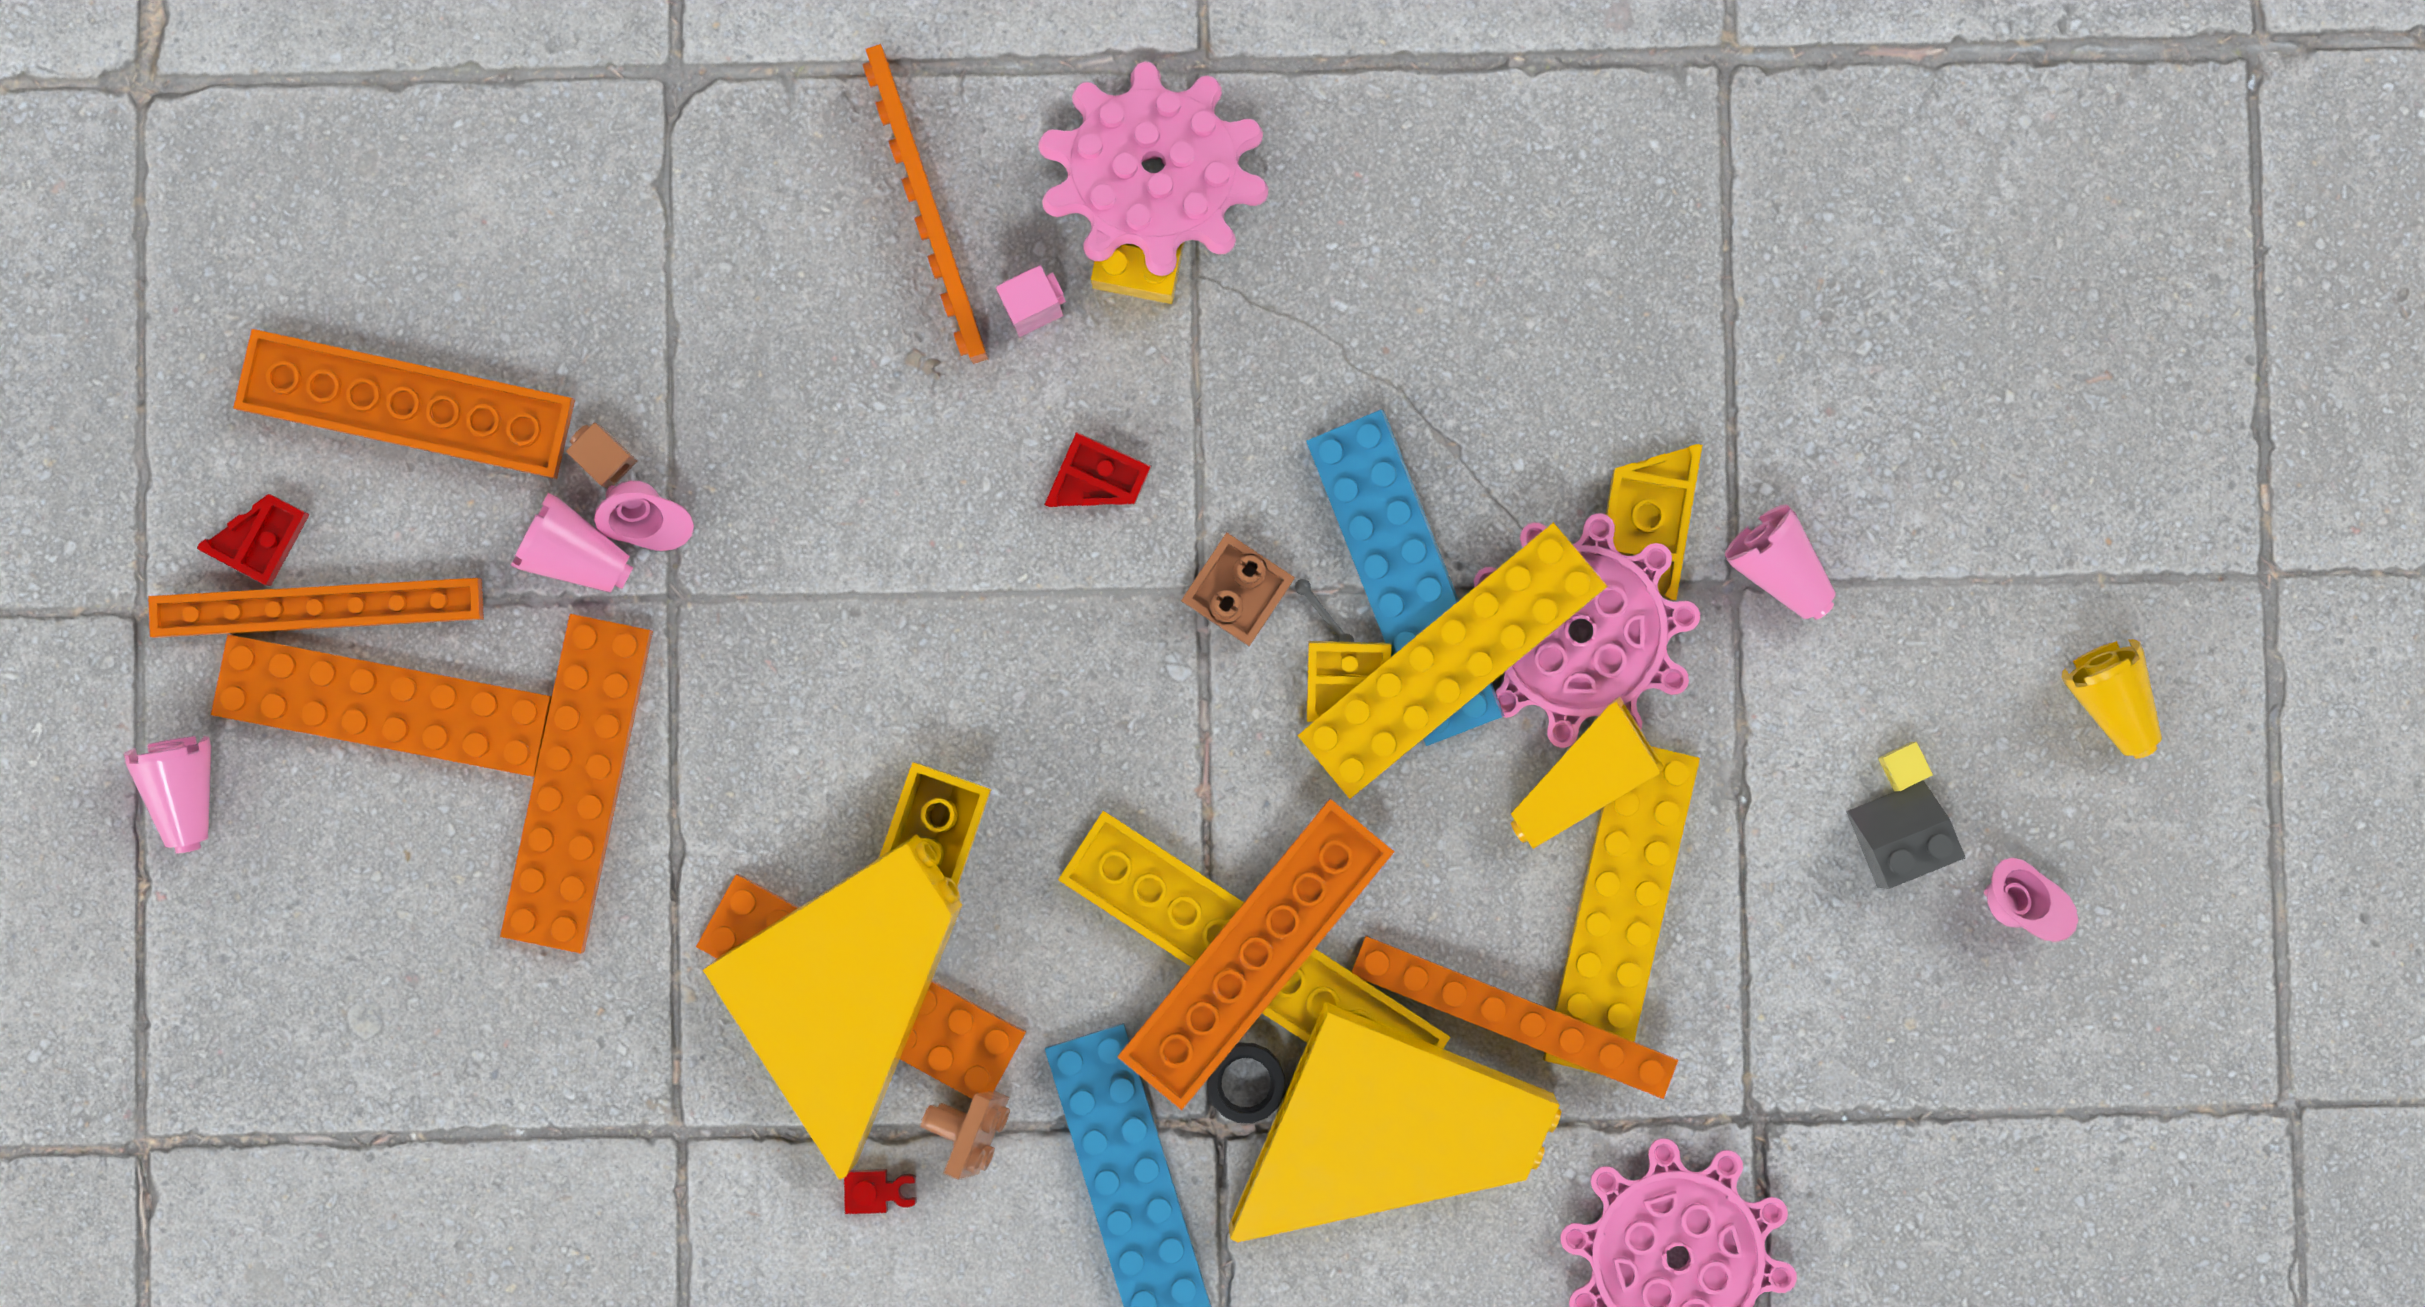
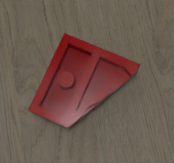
(259, 539)

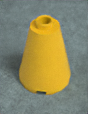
(2118, 695)

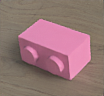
(1031, 300)

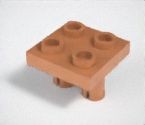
(1237, 589)
(969, 1131)

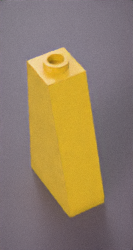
(1594, 772)

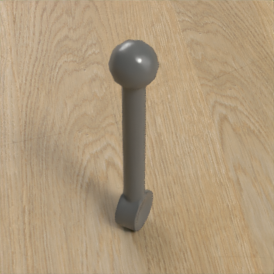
(1303, 588)

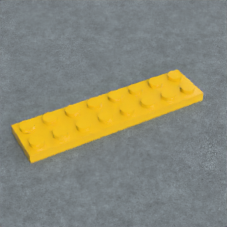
(1452, 660)
(1625, 901)

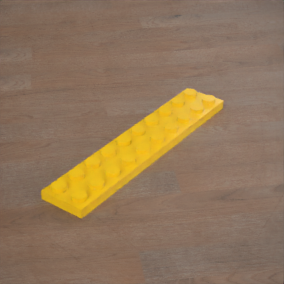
(1187, 911)

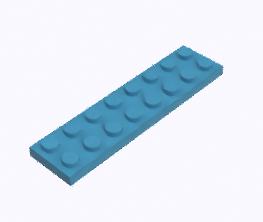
(1391, 544)
(1126, 1172)

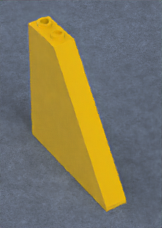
(839, 990)
(1387, 1127)

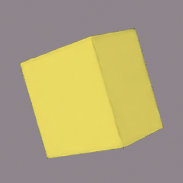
(1905, 766)

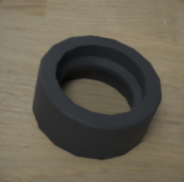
(1274, 1096)

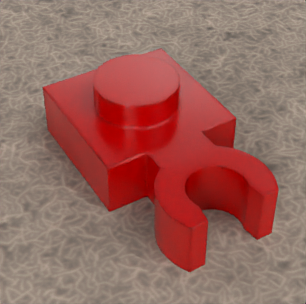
(870, 1191)

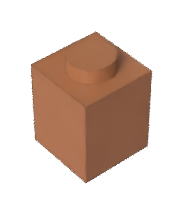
(600, 454)

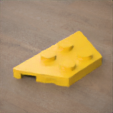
(1654, 505)

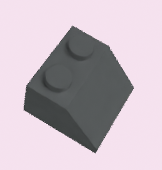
(1905, 835)

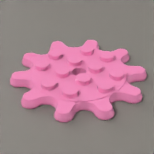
(1145, 207)
(1626, 645)
(1678, 1209)

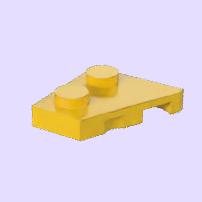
(1337, 669)

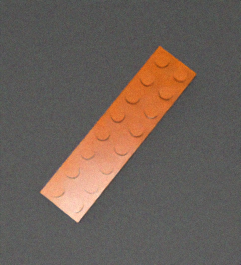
(404, 403)
(381, 705)
(576, 783)
(1255, 954)
(950, 1035)

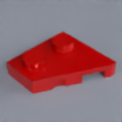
(1097, 476)

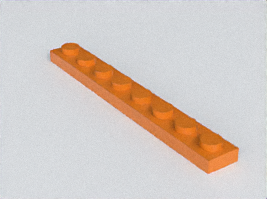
(918, 188)
(315, 607)
(1515, 1017)

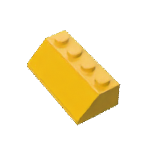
(942, 813)

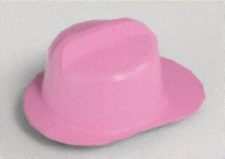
(642, 518)
(2029, 900)

